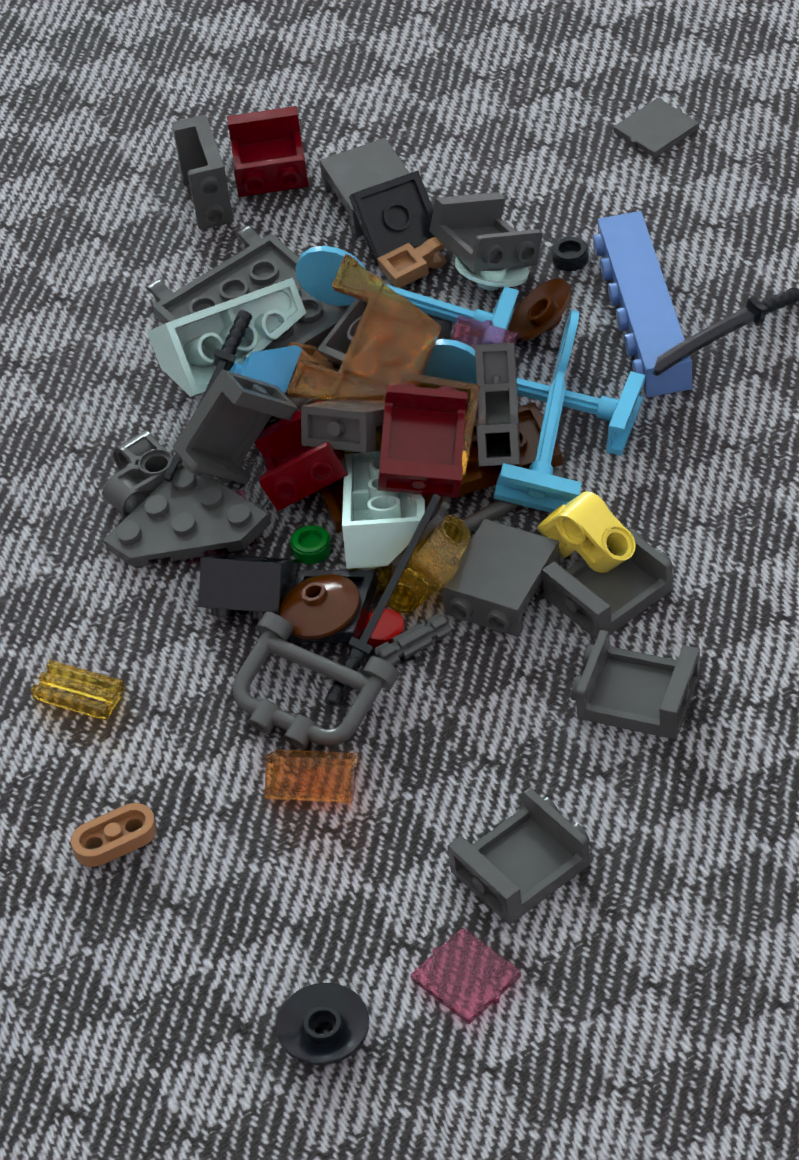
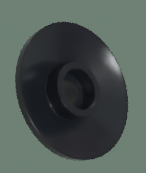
(317, 1009)

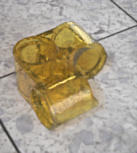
(431, 564)

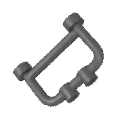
(300, 729)

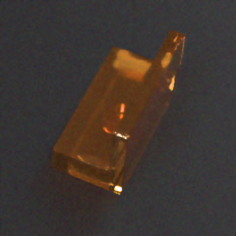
(310, 775)

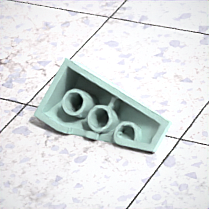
(189, 343)
(374, 521)

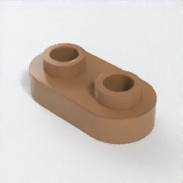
(113, 834)

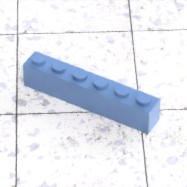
(642, 300)

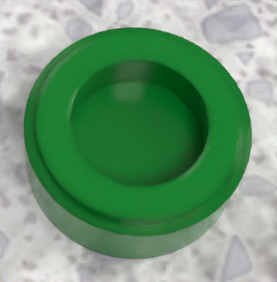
(311, 544)

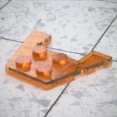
(388, 340)

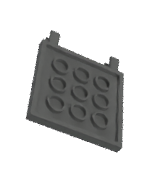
(255, 267)

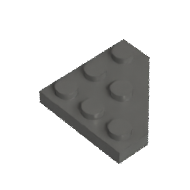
(186, 520)

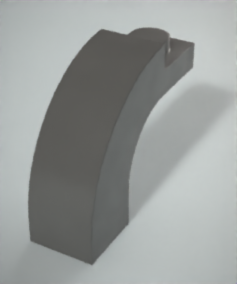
(497, 405)

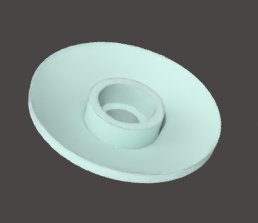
(494, 279)

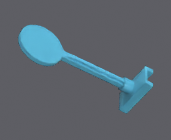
(320, 265)
(457, 362)
(538, 485)

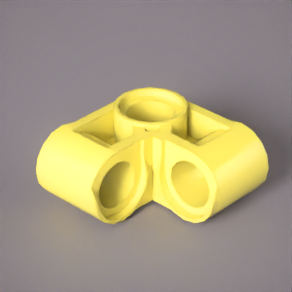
(589, 528)

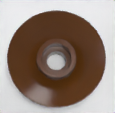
(541, 309)
(320, 606)

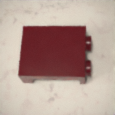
(267, 151)
(422, 440)
(296, 469)

